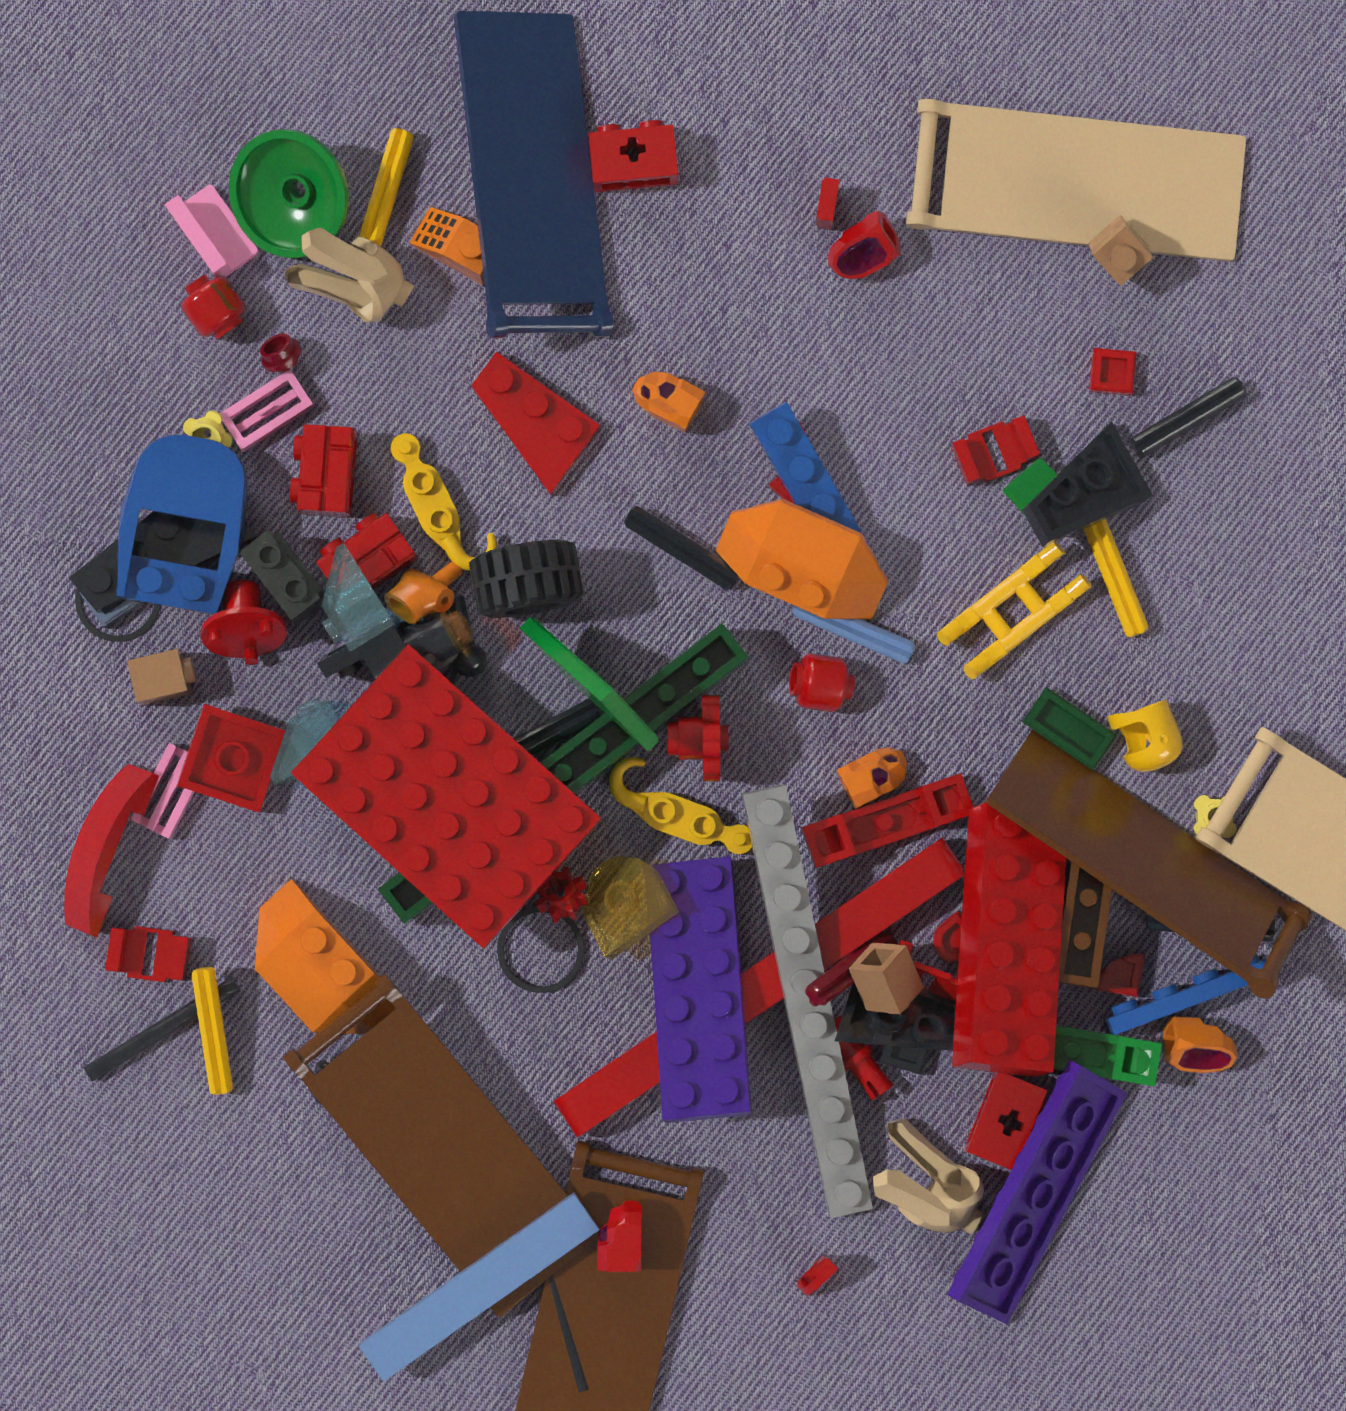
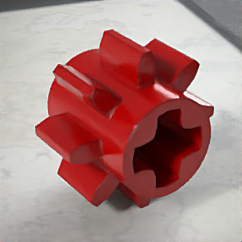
(569, 903)

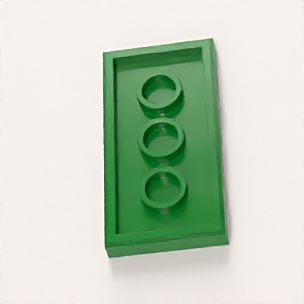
(590, 683)

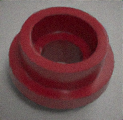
(280, 353)

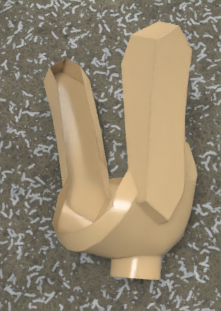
(377, 274)
(948, 1201)

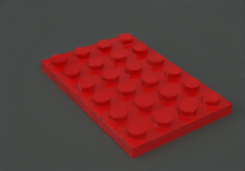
(446, 796)

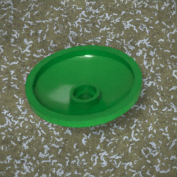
(267, 196)

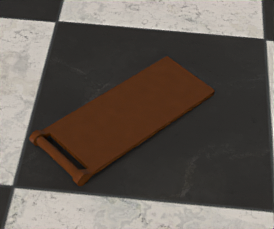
(1147, 860)
(431, 1133)
(613, 1316)

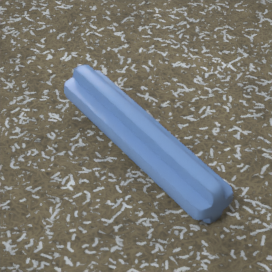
(863, 634)

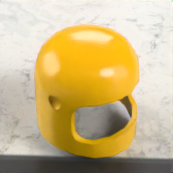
(1151, 723)

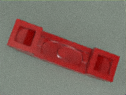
(887, 821)
(97, 843)

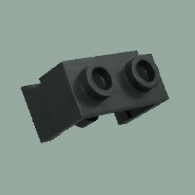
(284, 575)

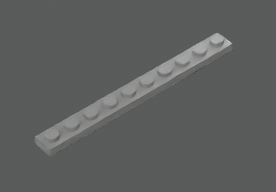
(811, 1027)

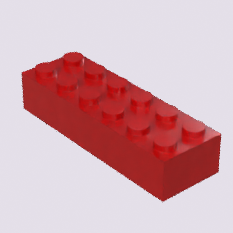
(1008, 949)

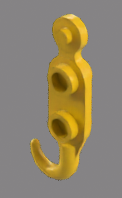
(432, 501)
(677, 815)

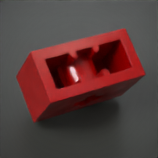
(612, 164)
(1002, 1096)

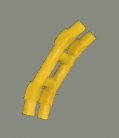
(1040, 611)

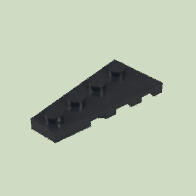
(158, 538)

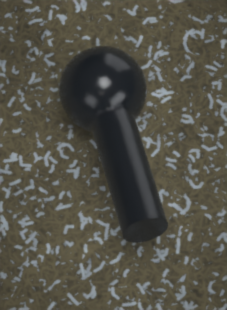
(473, 659)

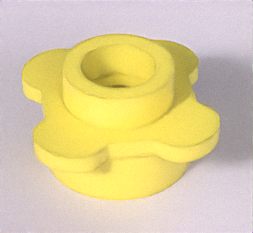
(210, 422)
(1205, 808)

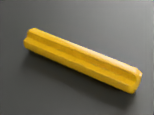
(386, 185)
(1116, 579)
(212, 1030)

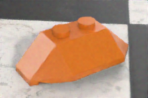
(804, 560)
(312, 962)

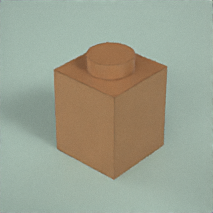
(1120, 250)
(162, 676)
(886, 978)

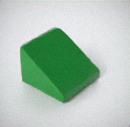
(1029, 483)

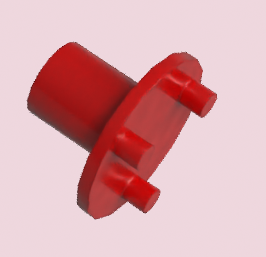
(243, 625)

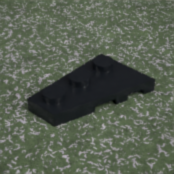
(1088, 490)
(924, 1024)

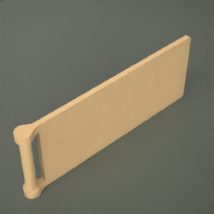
(1077, 175)
(1292, 831)

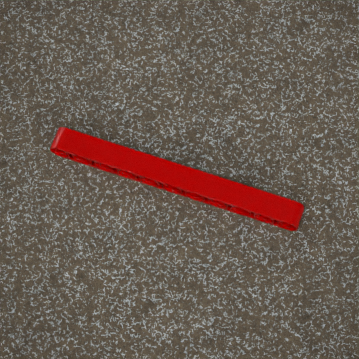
(837, 937)

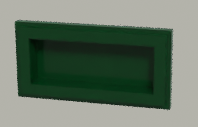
(1069, 728)

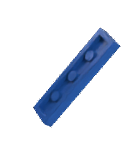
(800, 465)
(1171, 1000)

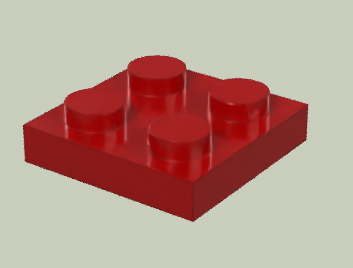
(231, 758)

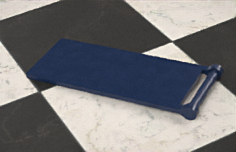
(531, 170)

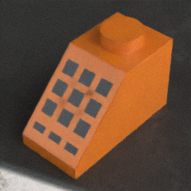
(451, 242)

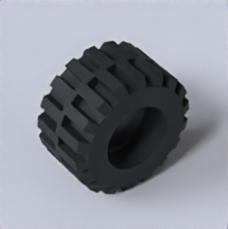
(526, 578)

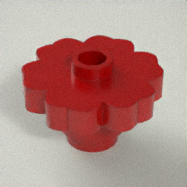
(700, 738)

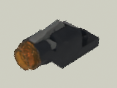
(435, 640)

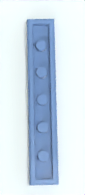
(478, 1286)

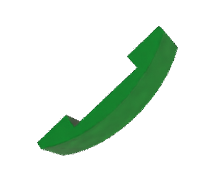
(1108, 1055)

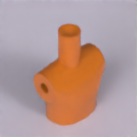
(422, 594)

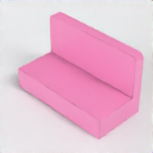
(213, 231)

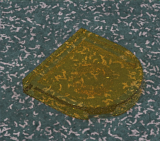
(626, 903)

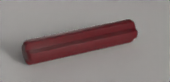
(839, 977)

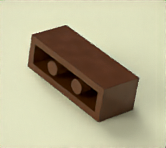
(1083, 929)

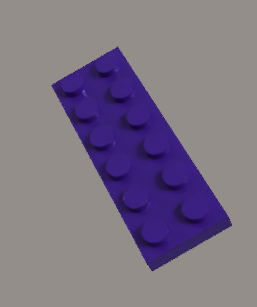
(700, 995)
(1037, 1192)

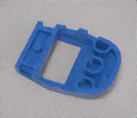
(192, 481)

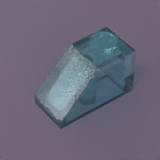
(351, 603)
(301, 736)

